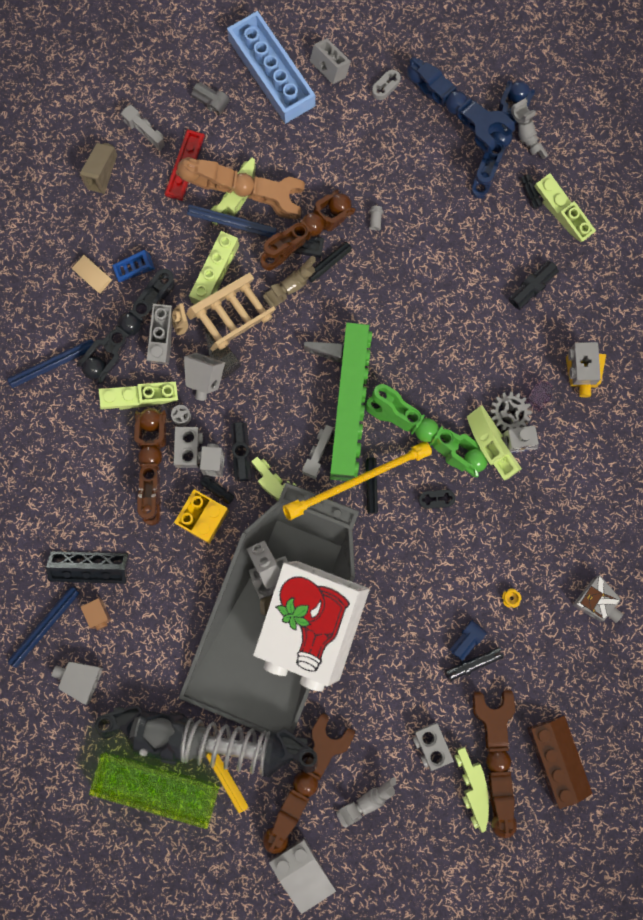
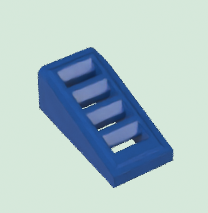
(130, 260)

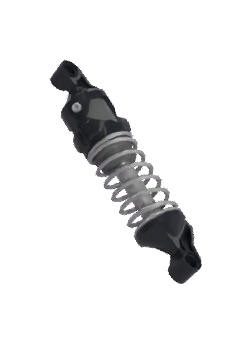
(179, 739)

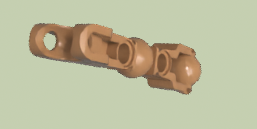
(217, 177)

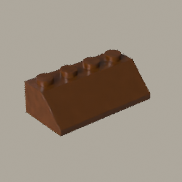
(560, 762)

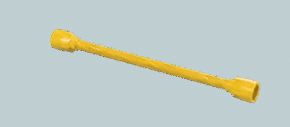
(296, 508)

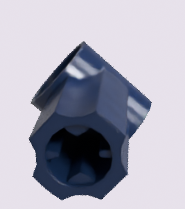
(469, 638)

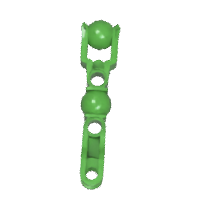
(397, 411)

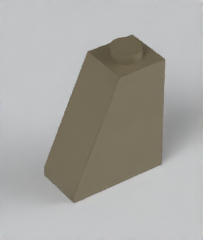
(99, 167)

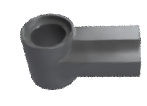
(212, 99)

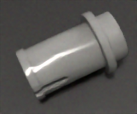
(375, 219)

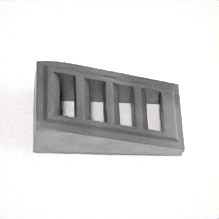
(327, 350)

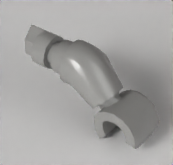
(526, 127)
(367, 803)

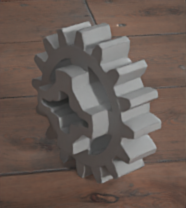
(507, 404)

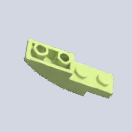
(231, 202)
(563, 209)
(138, 396)
(491, 444)
(269, 482)
(477, 795)

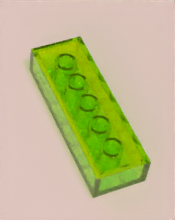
(155, 790)

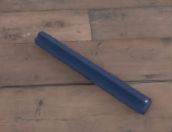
(231, 221)
(49, 364)
(43, 627)

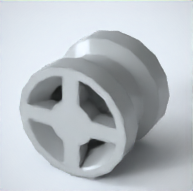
(179, 412)

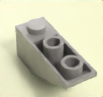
(160, 334)

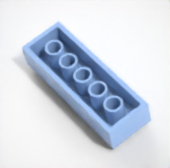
(271, 67)

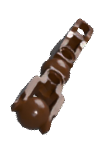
(498, 760)
(305, 785)

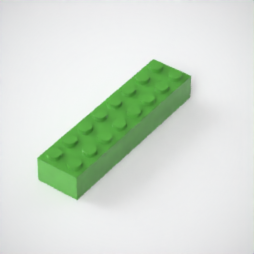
(350, 397)

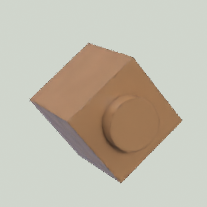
(96, 614)

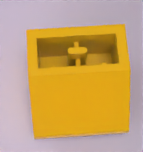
(201, 516)

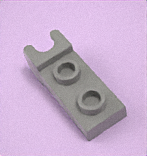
(133, 119)
(312, 466)

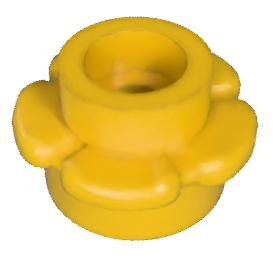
(516, 598)

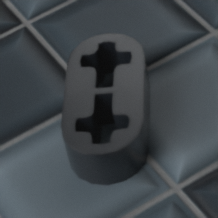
(437, 494)

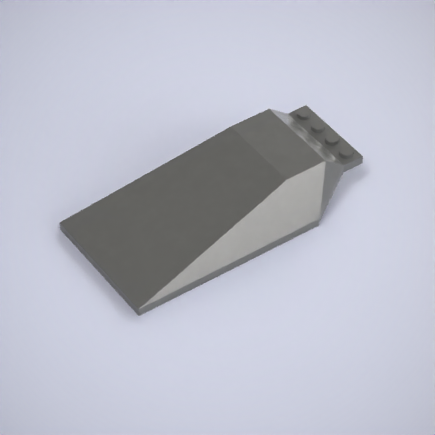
(224, 671)

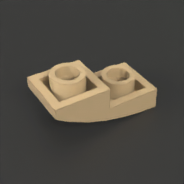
(91, 274)
(179, 320)

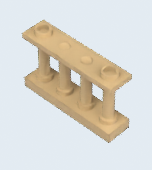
(229, 293)

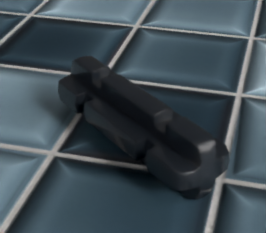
(531, 191)
(216, 489)

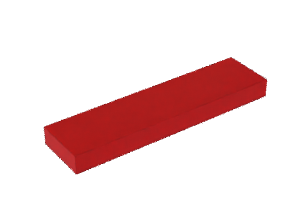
(190, 148)

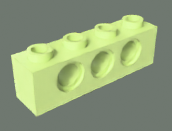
(214, 267)

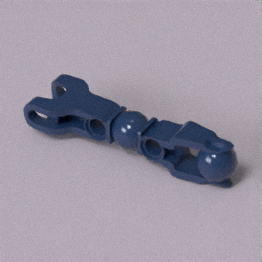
(515, 92)
(470, 113)

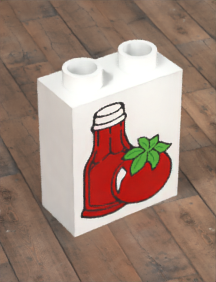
(310, 624)

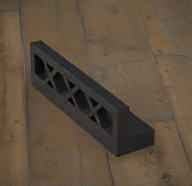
(87, 570)

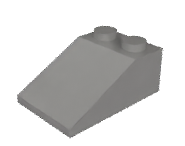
(302, 875)

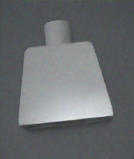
(202, 374)
(78, 680)

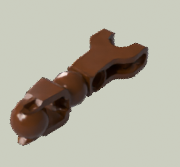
(312, 224)
(149, 459)

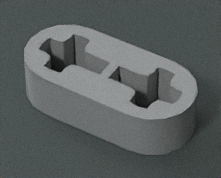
(383, 82)

